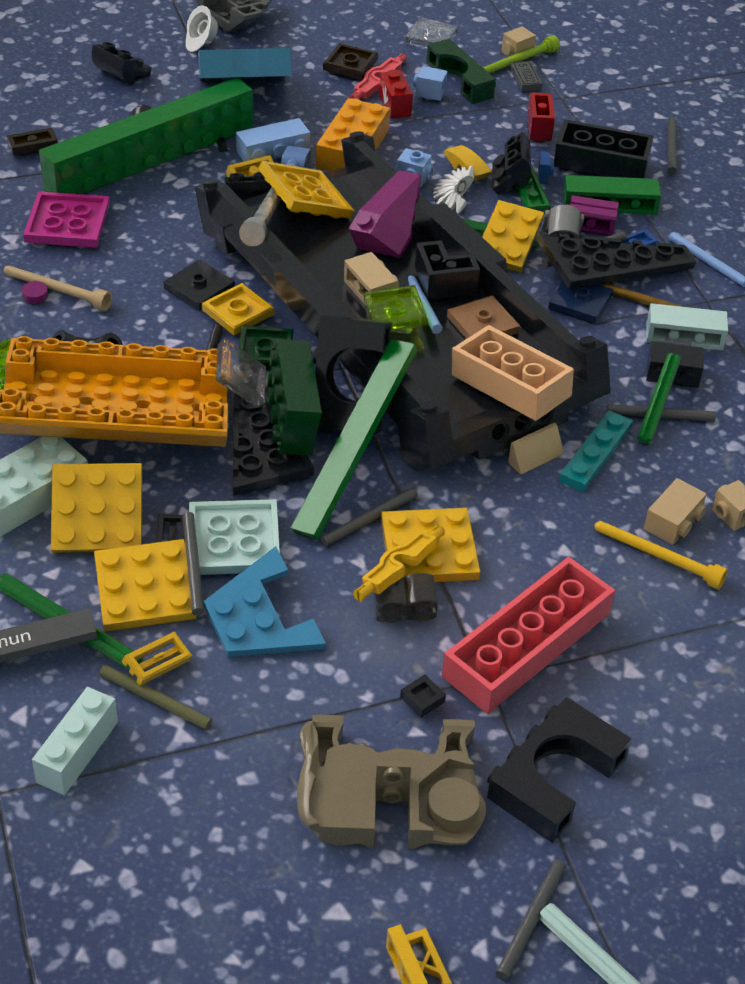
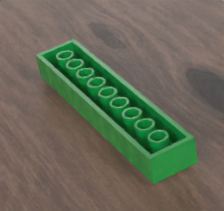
(147, 139)

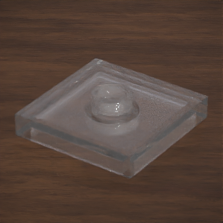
(429, 31)
(241, 373)

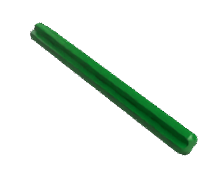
(47, 608)

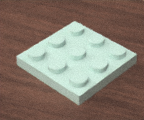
(234, 533)

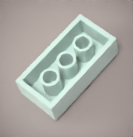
(28, 479)

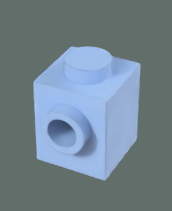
(430, 83)

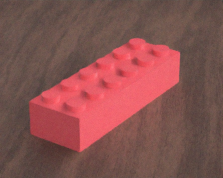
(527, 634)

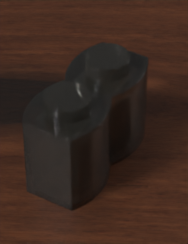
(408, 598)

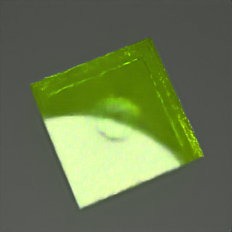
(397, 305)

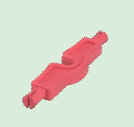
(371, 82)

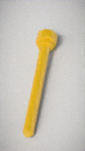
(711, 574)

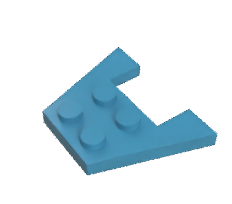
(247, 618)

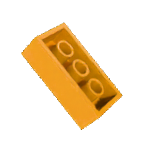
(352, 117)

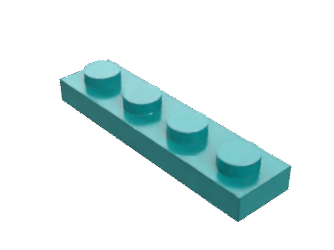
(595, 451)

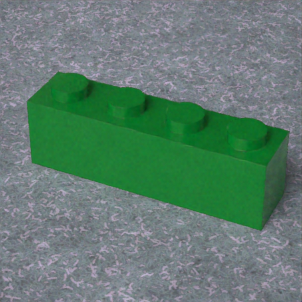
(632, 194)

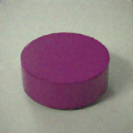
(34, 292)

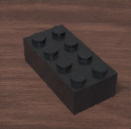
(602, 150)

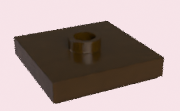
(350, 61)

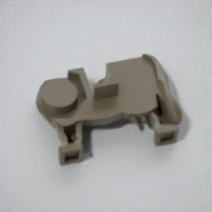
(345, 780)

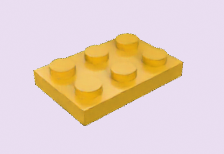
(513, 232)

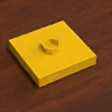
(237, 308)

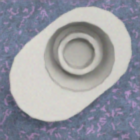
(200, 28)

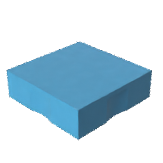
(244, 63)

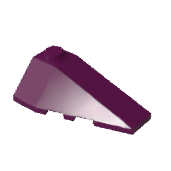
(387, 217)

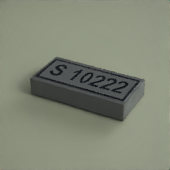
(526, 76)

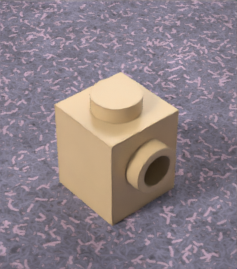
(517, 41)
(730, 504)

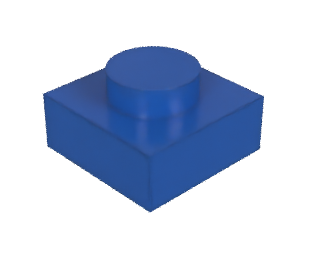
(545, 167)

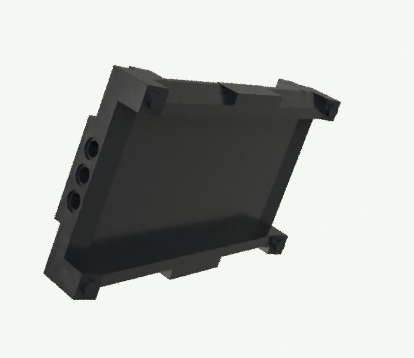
(434, 411)

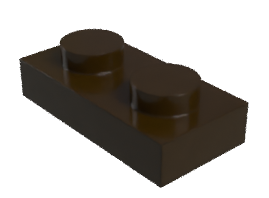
(31, 141)

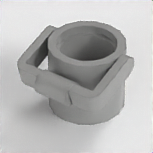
(563, 220)

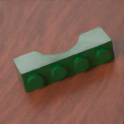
(476, 82)

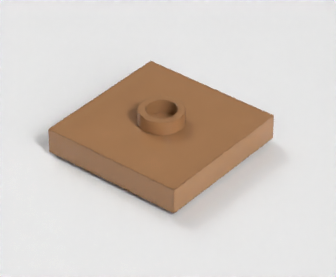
(481, 313)

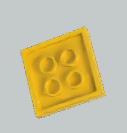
(305, 190)
(96, 507)
(455, 552)
(143, 585)

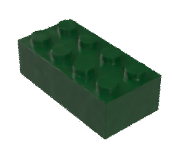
(293, 397)

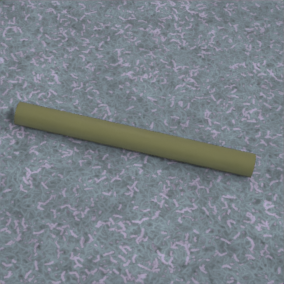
(156, 697)

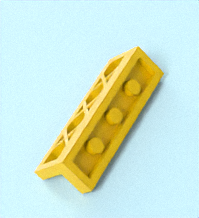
(404, 960)

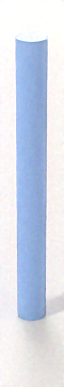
(709, 259)
(432, 319)

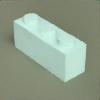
(700, 326)
(75, 741)

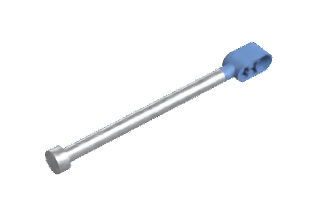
(254, 228)

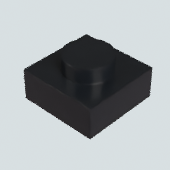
(423, 696)

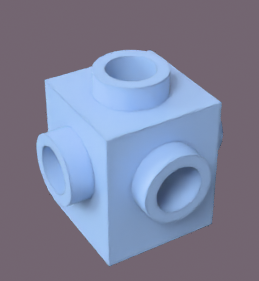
(416, 162)

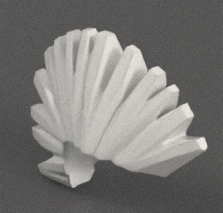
(453, 187)

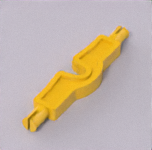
(391, 562)

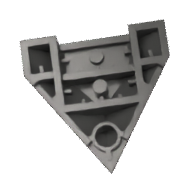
(235, 13)

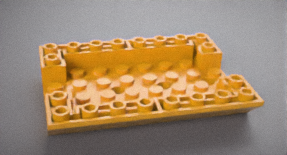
(113, 392)

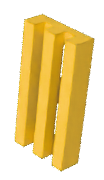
(138, 669)

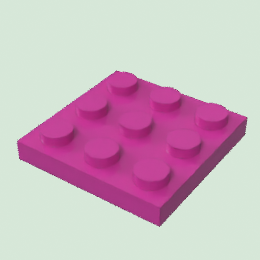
(67, 219)

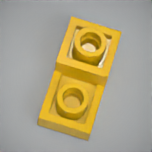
(464, 157)

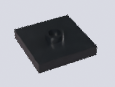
(198, 284)

